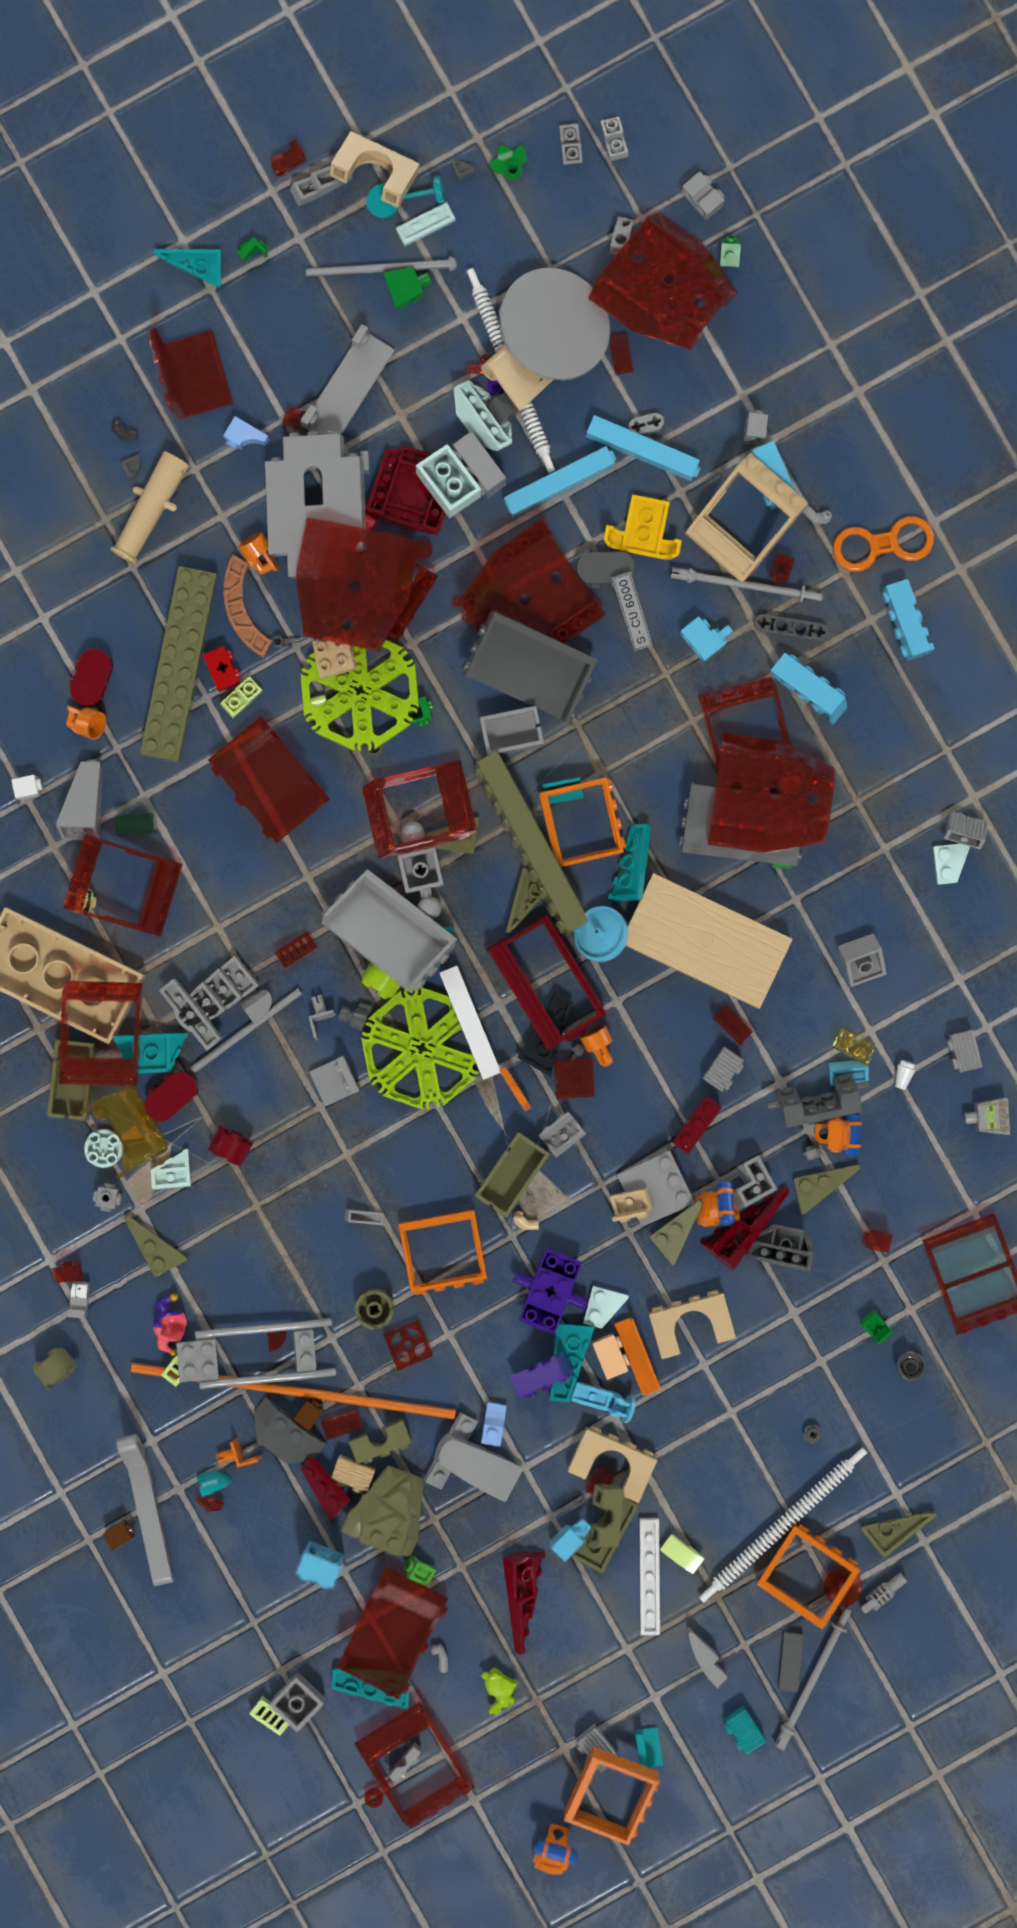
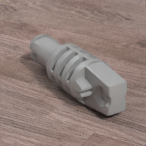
(883, 1593)

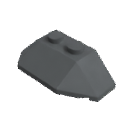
(784, 1247)
(283, 1435)

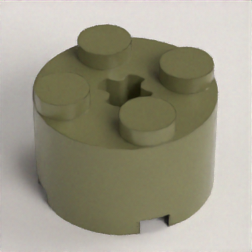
(379, 1318)
(55, 1368)

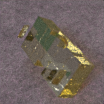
(856, 1049)

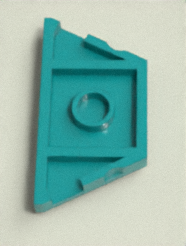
(156, 1050)

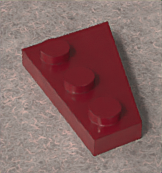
(325, 1488)

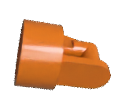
(253, 548)
(87, 723)
(596, 1041)

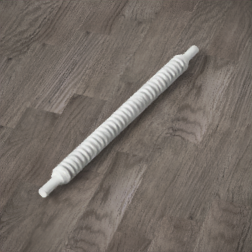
(493, 329)
(718, 1584)

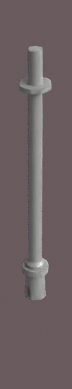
(691, 575)
(788, 1729)

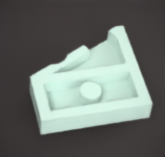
(949, 862)
(172, 1173)
(602, 1306)

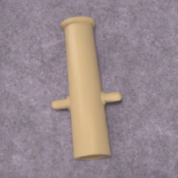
(150, 506)

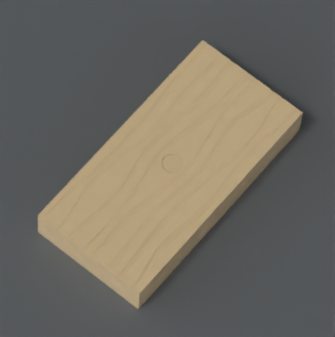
(706, 941)
(40, 960)

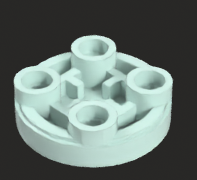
(103, 1148)

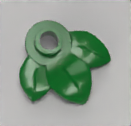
(507, 160)

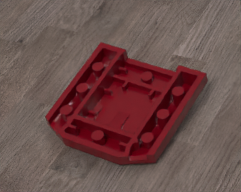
(402, 496)

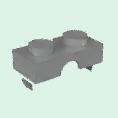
(400, 1769)

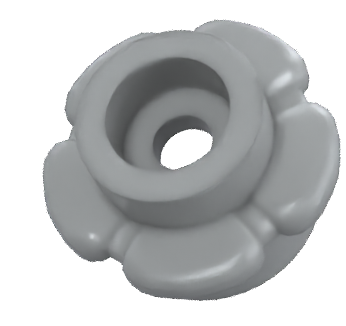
(812, 1152)

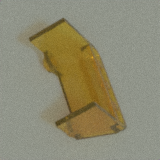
(132, 1125)

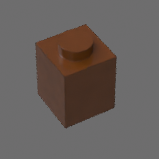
(308, 1414)
(119, 1534)

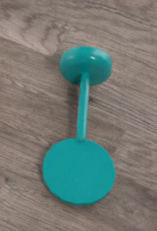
(384, 210)

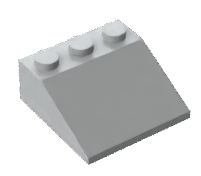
(664, 1185)

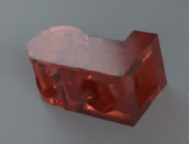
(289, 160)

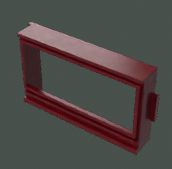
(527, 996)

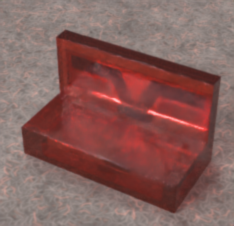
(732, 1025)

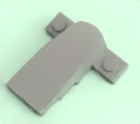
(210, 999)
(472, 1462)

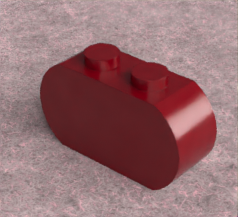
(91, 678)
(170, 1096)

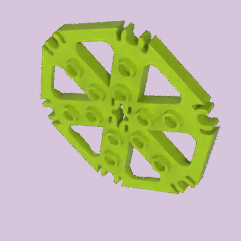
(361, 708)
(408, 1060)

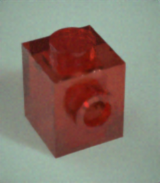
(877, 1240)

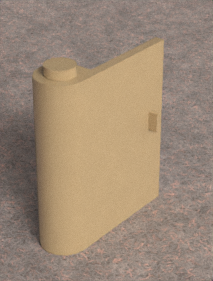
(517, 382)

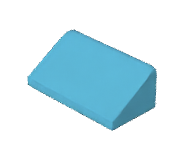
(855, 1068)

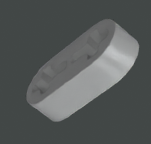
(644, 420)

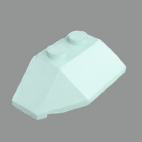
(473, 412)

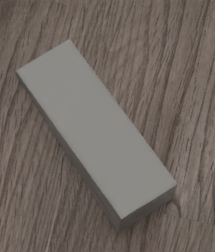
(364, 1217)

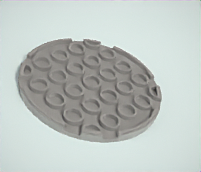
(553, 324)

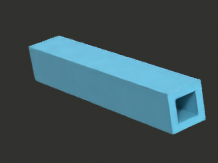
(643, 448)
(559, 481)

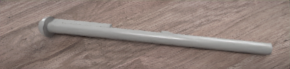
(424, 265)

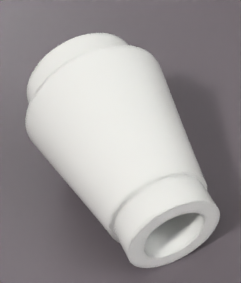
(905, 1072)

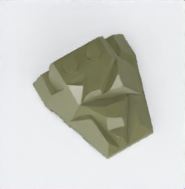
(388, 1513)

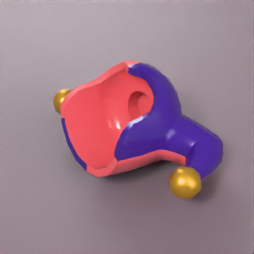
(168, 1325)

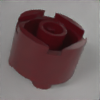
(230, 1145)

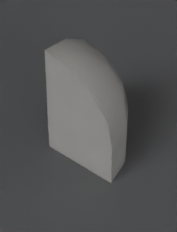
(256, 1004)

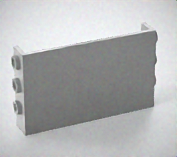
(389, 931)

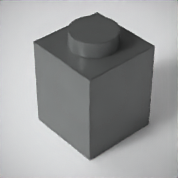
(502, 408)

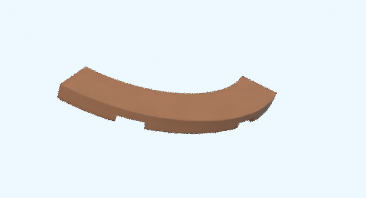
(236, 608)

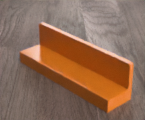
(637, 1356)

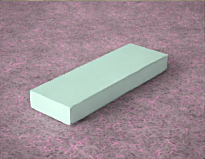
(425, 224)

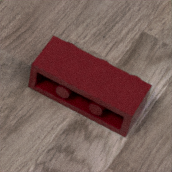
(696, 1124)

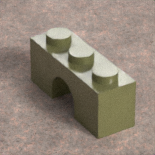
(365, 1449)
(607, 1531)

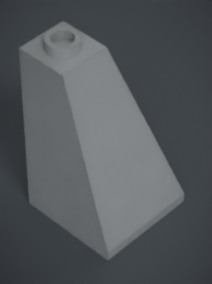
(83, 804)

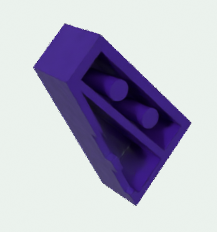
(542, 1376)

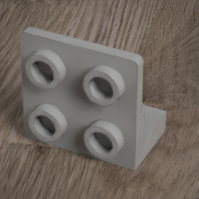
(334, 1081)

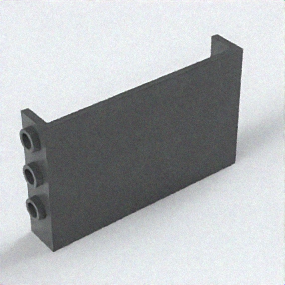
(529, 666)
(697, 825)

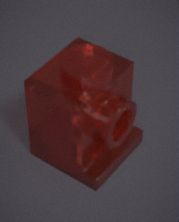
(784, 562)
(68, 1272)
(597, 1475)

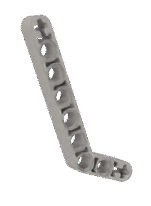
(147, 1507)

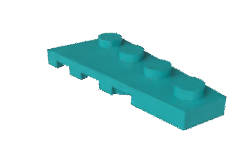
(631, 876)
(574, 1342)
(348, 1684)

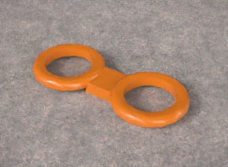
(883, 543)

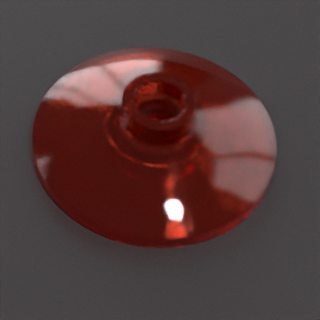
(832, 1582)

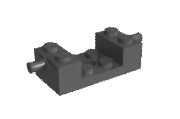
(841, 1102)

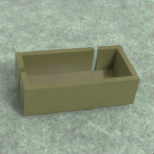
(70, 1098)
(512, 1174)

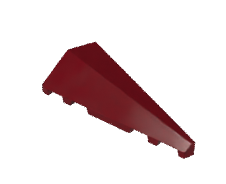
(736, 1239)
(521, 1578)

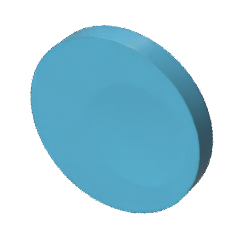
(603, 935)

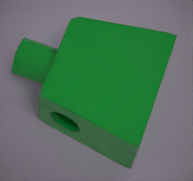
(405, 286)

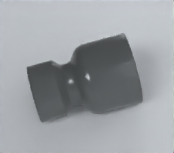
(357, 1017)

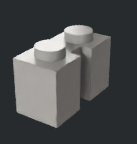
(702, 195)
(755, 428)

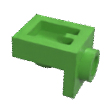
(418, 1571)

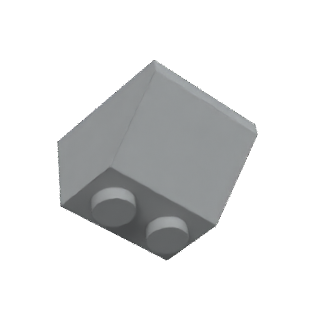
(862, 960)

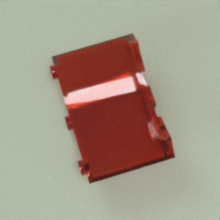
(268, 780)
(392, 1633)

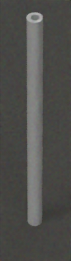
(243, 1032)

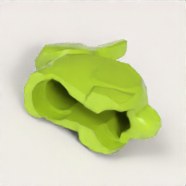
(499, 1687)

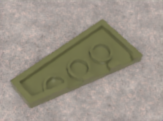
(600, 1556)

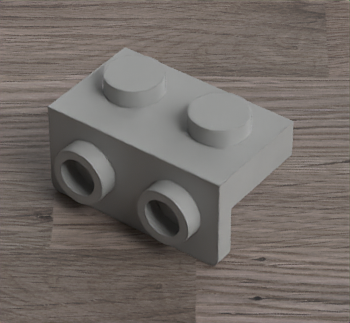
(562, 1134)

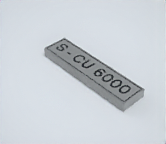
(631, 611)

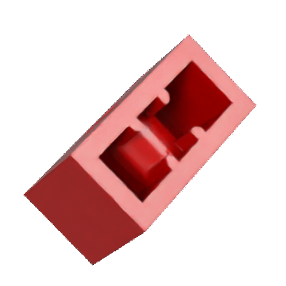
(214, 661)

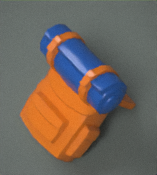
(842, 1134)
(718, 1206)
(554, 1855)

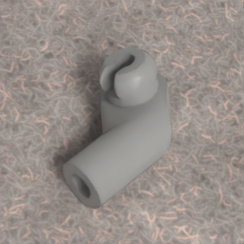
(817, 518)
(442, 1657)

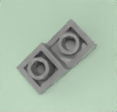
(614, 138)
(570, 144)

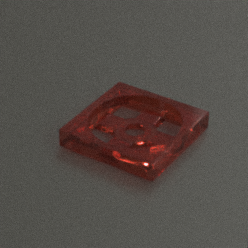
(416, 1325)

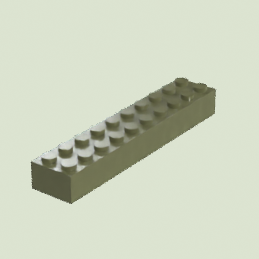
(179, 664)
(531, 844)

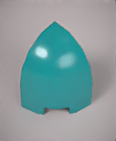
(212, 1482)

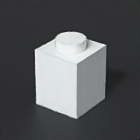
(27, 787)

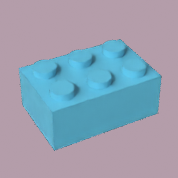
(771, 458)
(320, 1565)

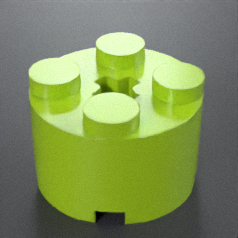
(380, 981)

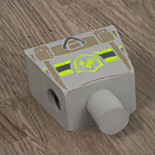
(990, 1116)

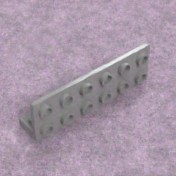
(348, 384)

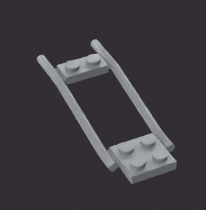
(199, 1358)

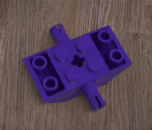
(546, 1310)

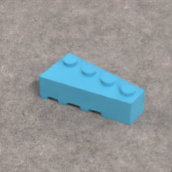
(907, 620)
(810, 687)

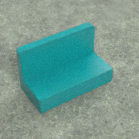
(563, 797)
(649, 1747)

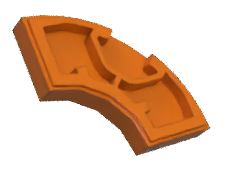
(515, 1089)

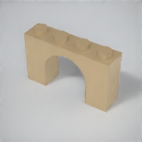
(359, 150)
(664, 1320)
(594, 1443)

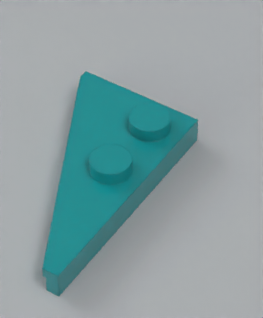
(198, 262)

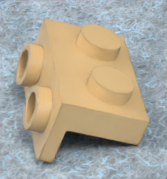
(631, 1204)

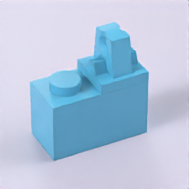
(702, 640)
(569, 1539)

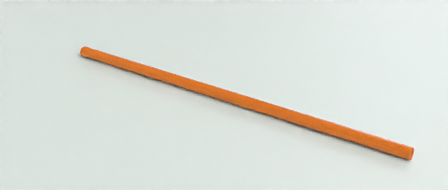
(319, 1394)

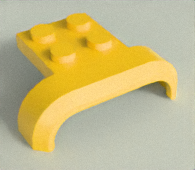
(644, 530)

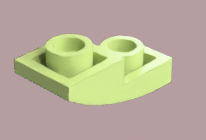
(241, 697)
(682, 1554)

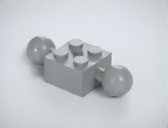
(428, 860)

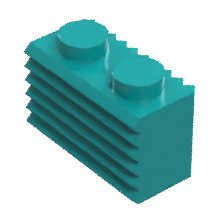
(744, 1730)

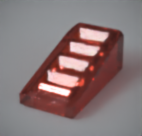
(280, 956)

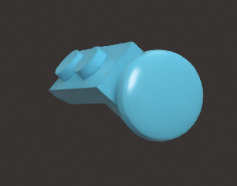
(604, 1400)

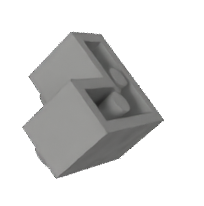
(756, 1183)

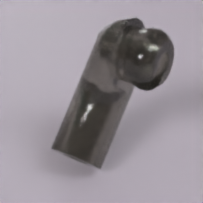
(122, 433)

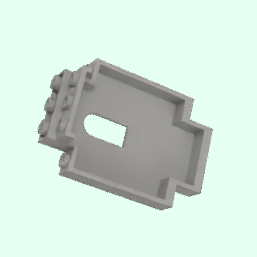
(286, 491)

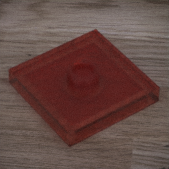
(574, 1078)

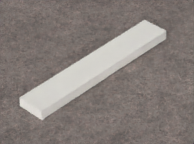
(470, 1022)
(649, 1576)

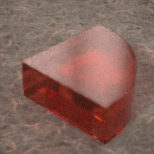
(276, 1339)

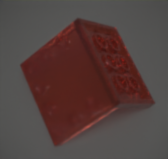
(191, 373)

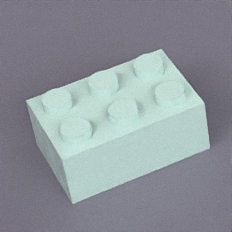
(448, 481)

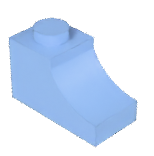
(241, 434)
(493, 1424)

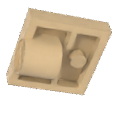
(333, 658)

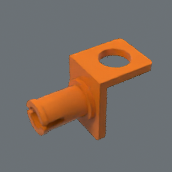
(235, 1454)

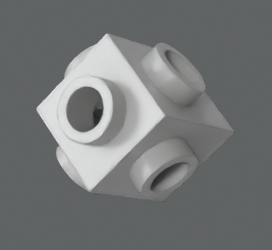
(114, 1197)

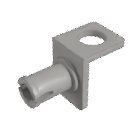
(320, 1013)

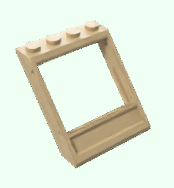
(720, 543)

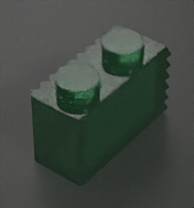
(135, 824)

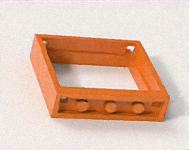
(614, 822)
(440, 1285)
(791, 1602)
(602, 1826)

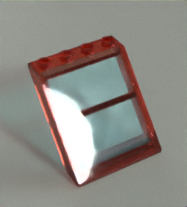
(973, 1273)

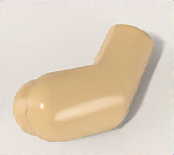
(523, 1223)

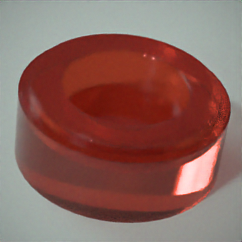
(425, 550)

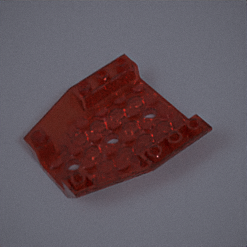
(649, 306)
(332, 562)
(526, 567)
(752, 817)

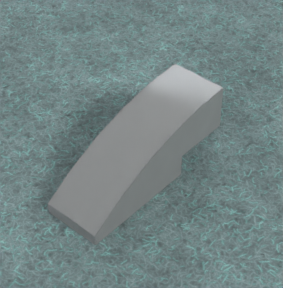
(314, 186)
(707, 1659)

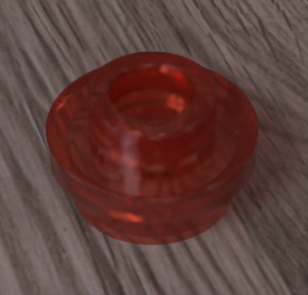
(373, 1792)

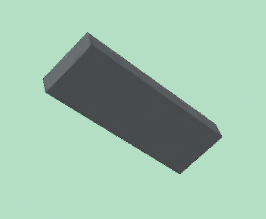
(790, 1661)

